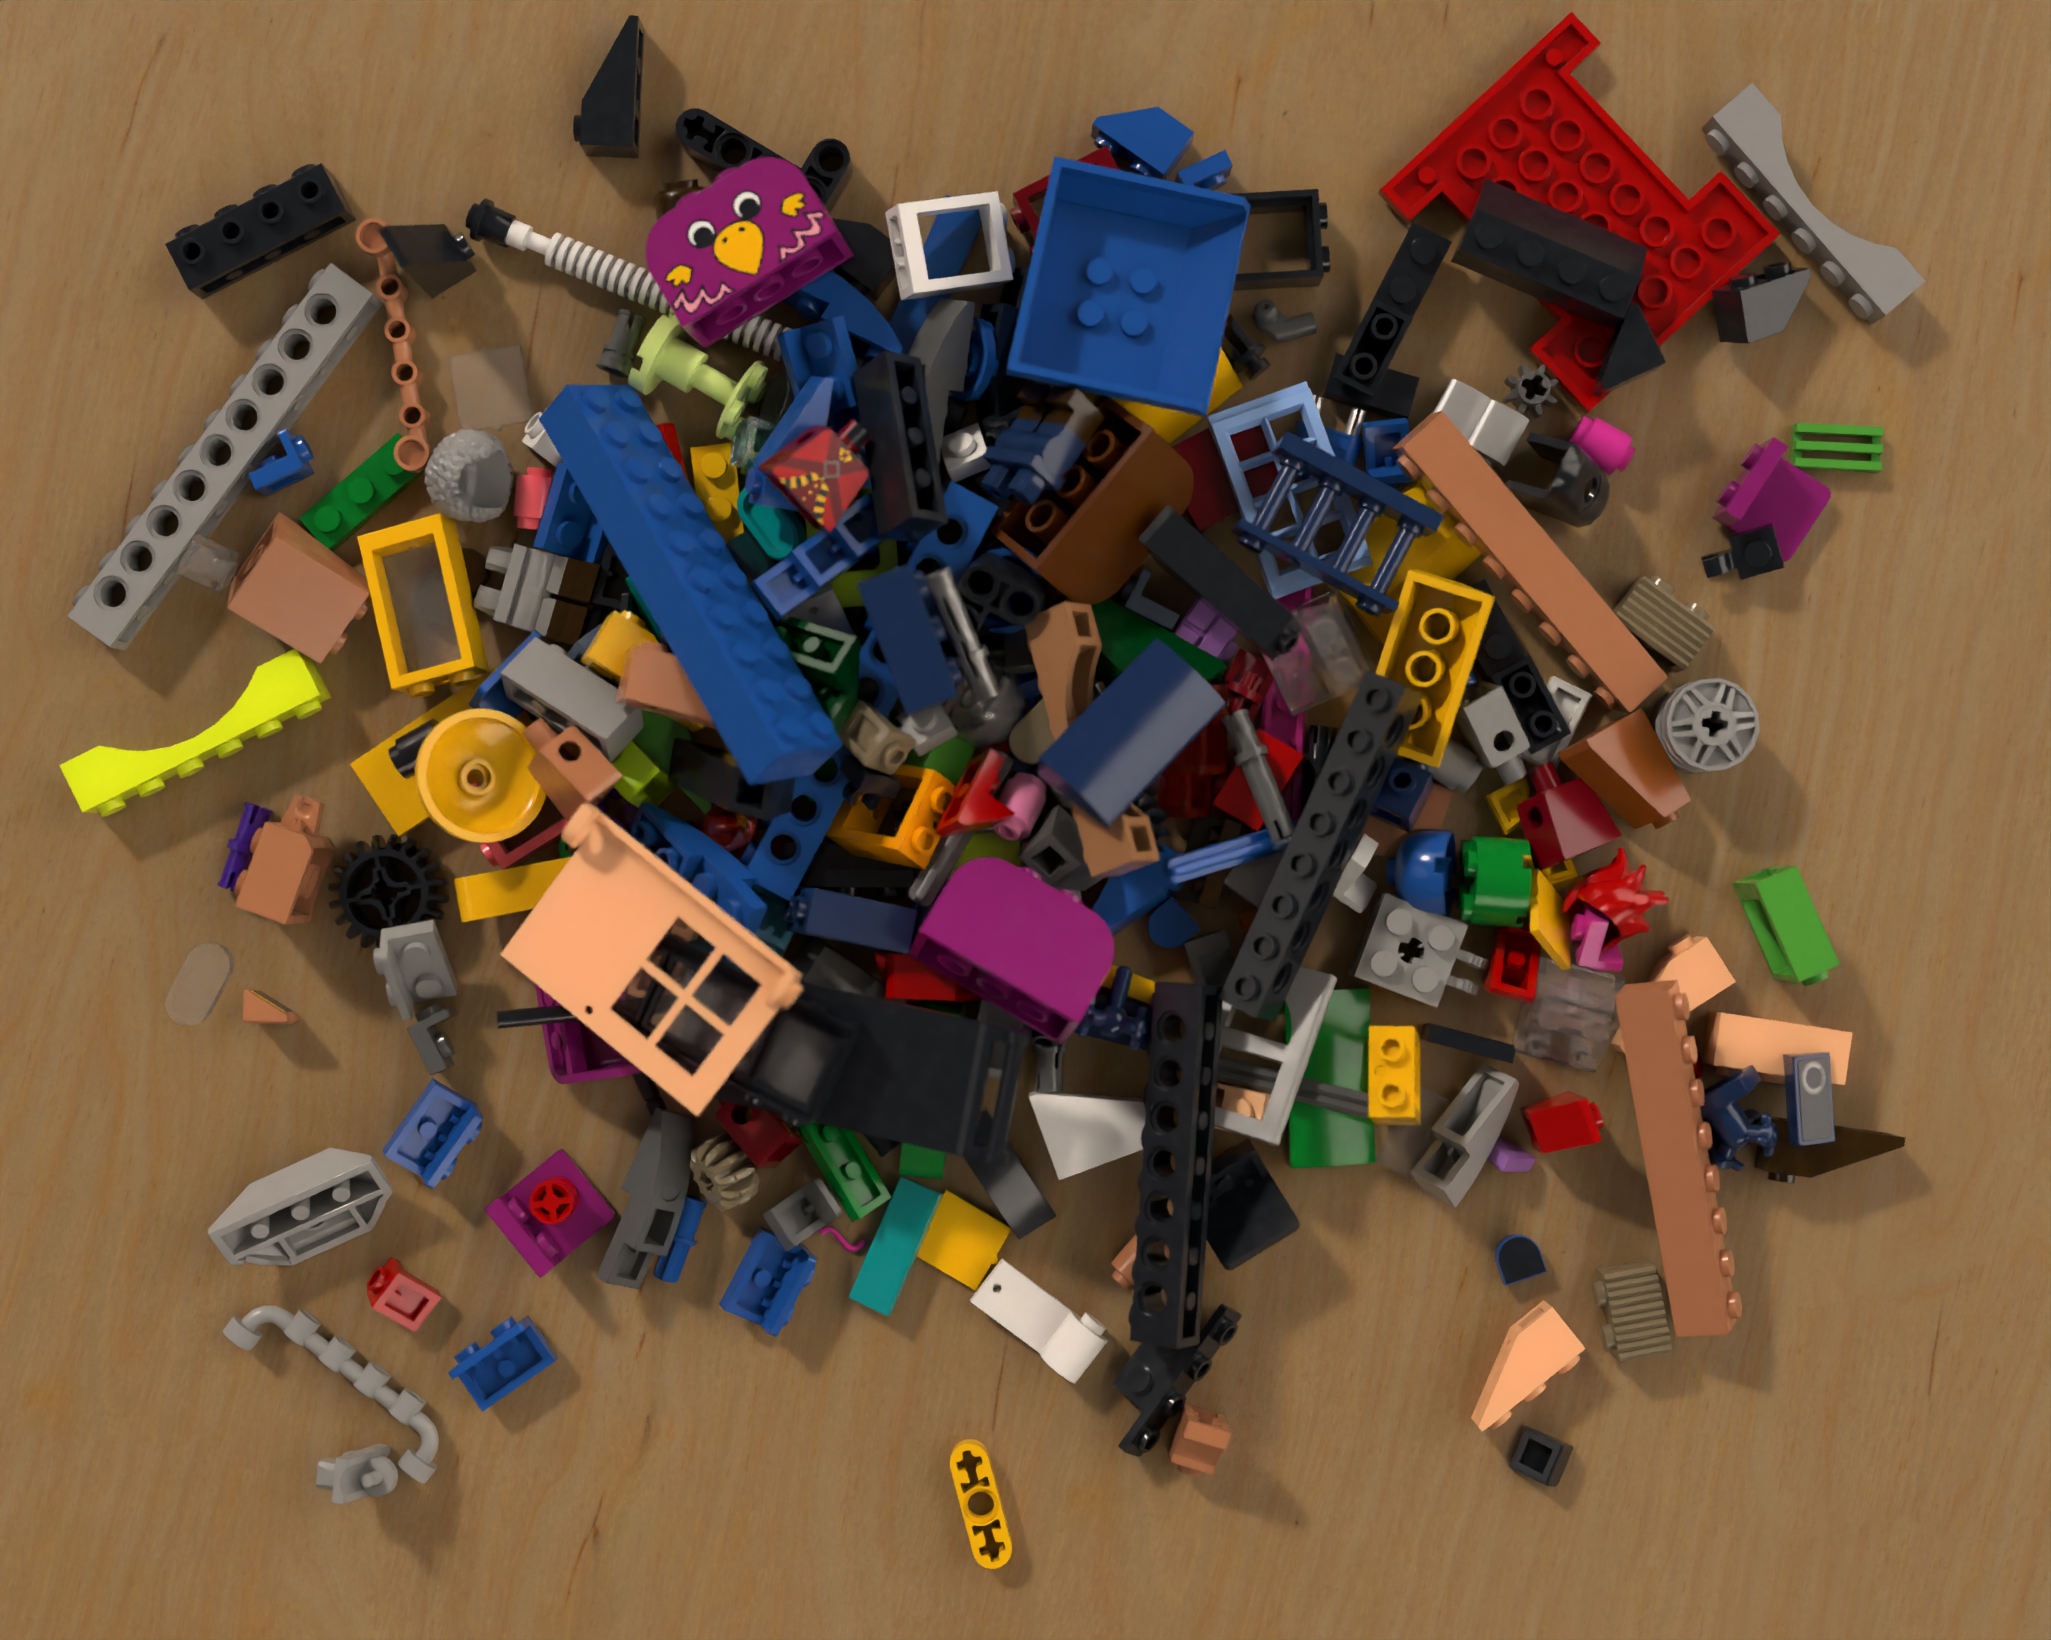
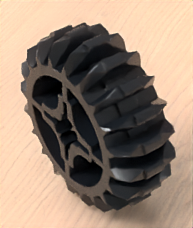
(384, 874)

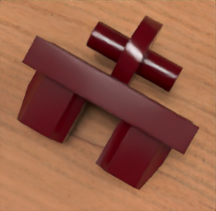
(1248, 683)

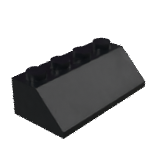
(1550, 255)

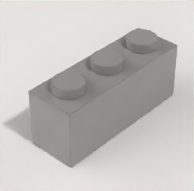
(568, 694)

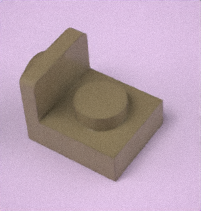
(875, 739)

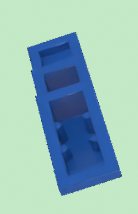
(819, 560)

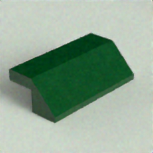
(826, 661)

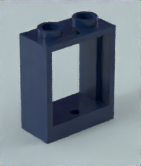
(850, 920)

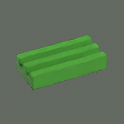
(1874, 447)

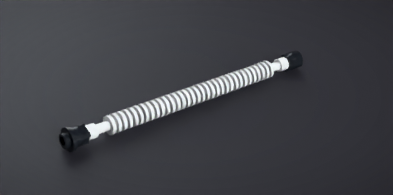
(502, 229)

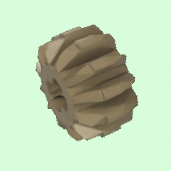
(724, 1172)

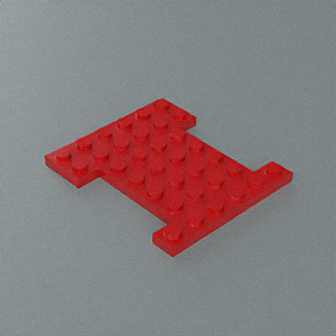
(1563, 149)

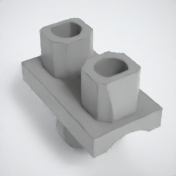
(358, 1474)

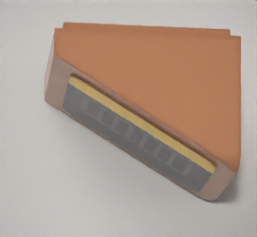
(263, 1009)

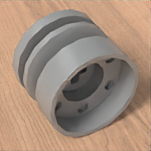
(1692, 747)

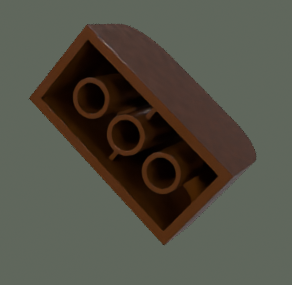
(1108, 499)

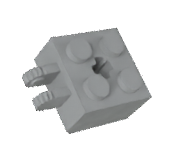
(1437, 947)

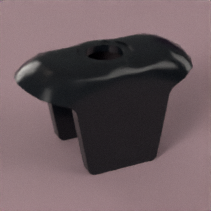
(1566, 496)

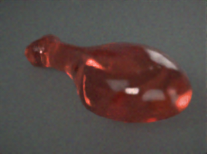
(727, 827)

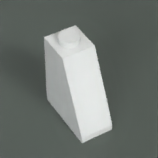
(1087, 1128)

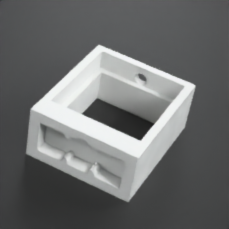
(909, 252)

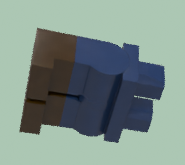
(1040, 442)

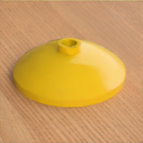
(499, 755)

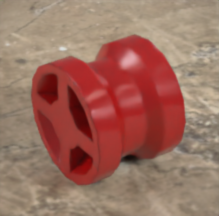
(545, 1202)

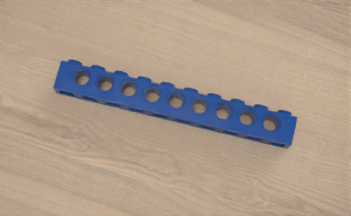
(784, 873)

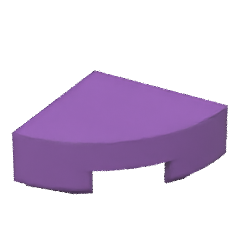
(1510, 1157)

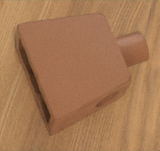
(569, 767)

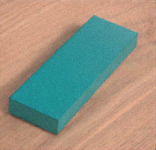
(895, 1245)

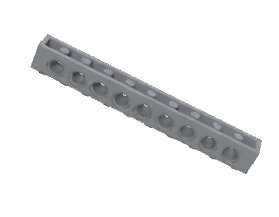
(224, 483)

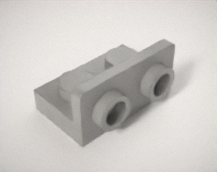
(414, 966)

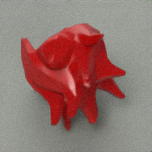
(1616, 895)

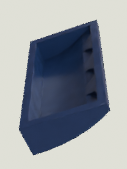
(1130, 733)

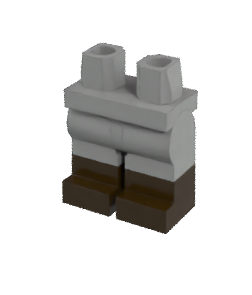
(528, 588)

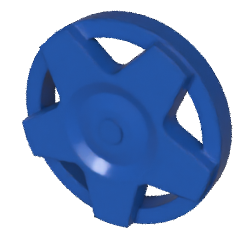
(980, 361)

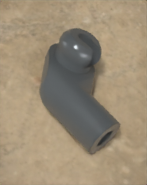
(1278, 326)

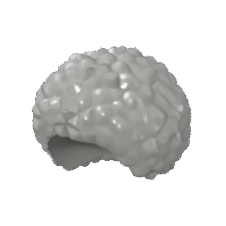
(470, 476)

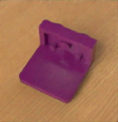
(1772, 493)

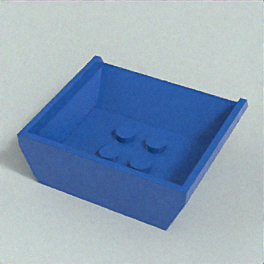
(1129, 287)

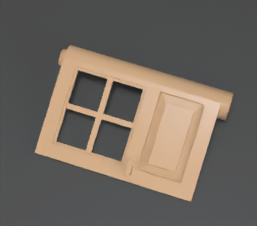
(604, 925)

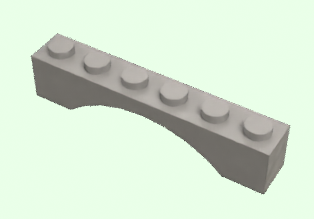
(1868, 273)

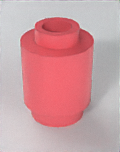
(531, 497)

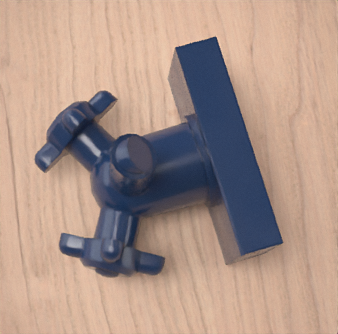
(1115, 1017)
(1732, 1124)

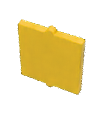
(1548, 921)
(963, 1240)

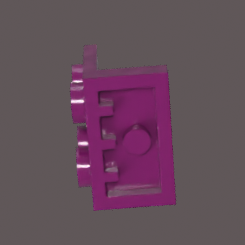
(549, 1244)

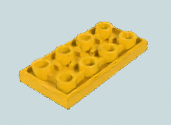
(388, 788)

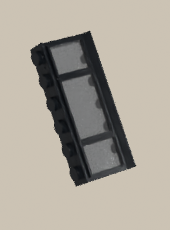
(787, 1066)

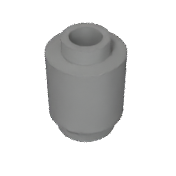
(1457, 767)

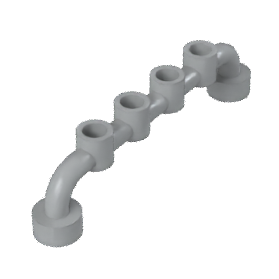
(337, 1357)

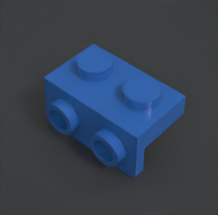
(434, 1133)
(769, 1282)
(504, 1362)

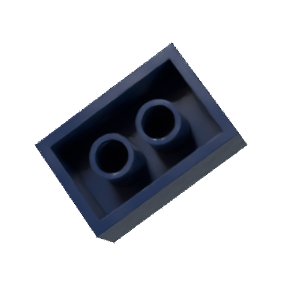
(910, 638)

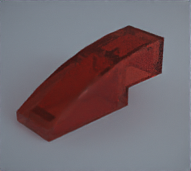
(1187, 781)

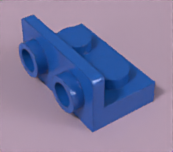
(821, 352)
(568, 522)

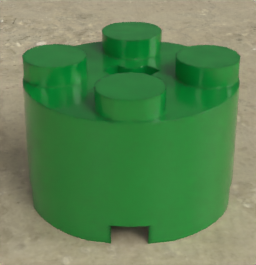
(1494, 882)

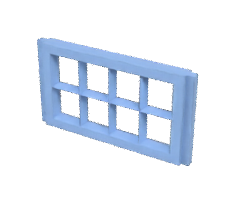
(1260, 413)

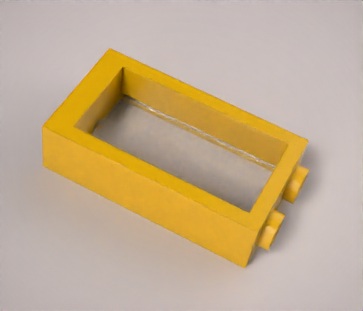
(423, 605)

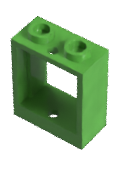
(1786, 925)

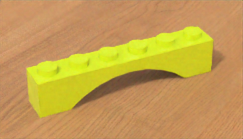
(276, 692)

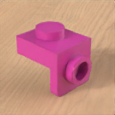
(1588, 937)

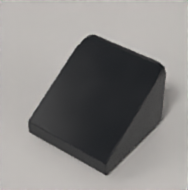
(1541, 1457)

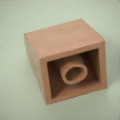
(299, 590)

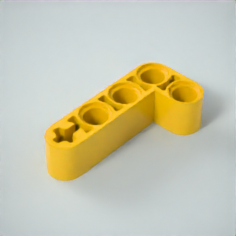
(506, 889)

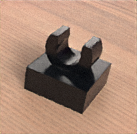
(867, 781)

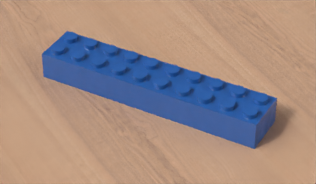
(690, 583)

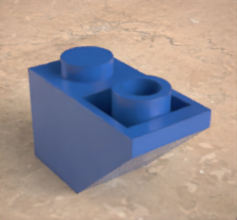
(1145, 139)

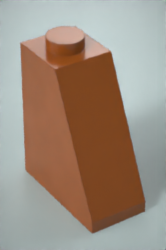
(1629, 771)

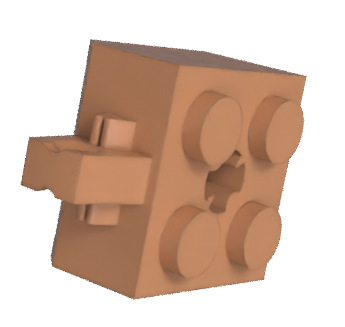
(287, 865)

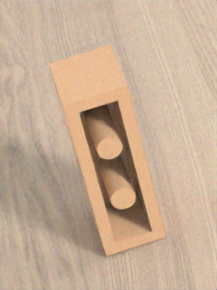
(1744, 1041)

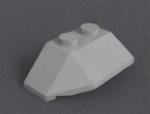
(303, 1209)

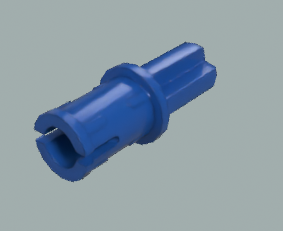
(670, 1266)

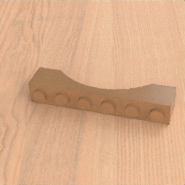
(1065, 657)

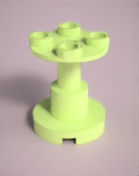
(684, 366)

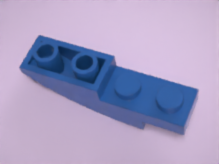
(835, 297)
(700, 863)

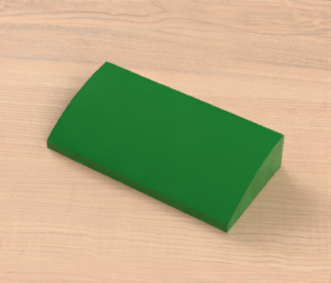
(1339, 1058)

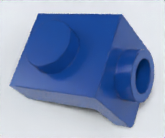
(1379, 458)

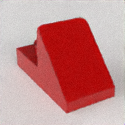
(972, 803)
(1513, 964)

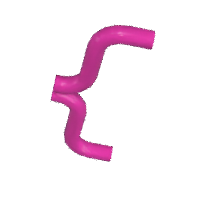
(841, 1239)

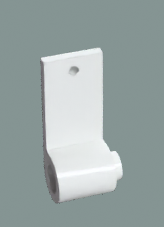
(1041, 1320)

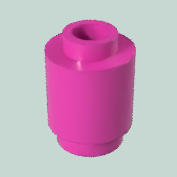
(1603, 443)

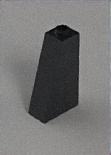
(1220, 584)

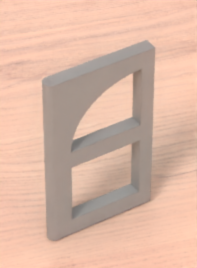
(1307, 1006)

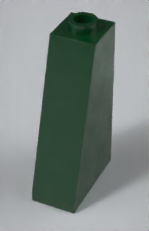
(1128, 634)

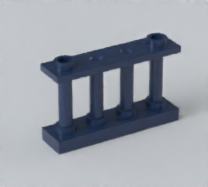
(1373, 500)

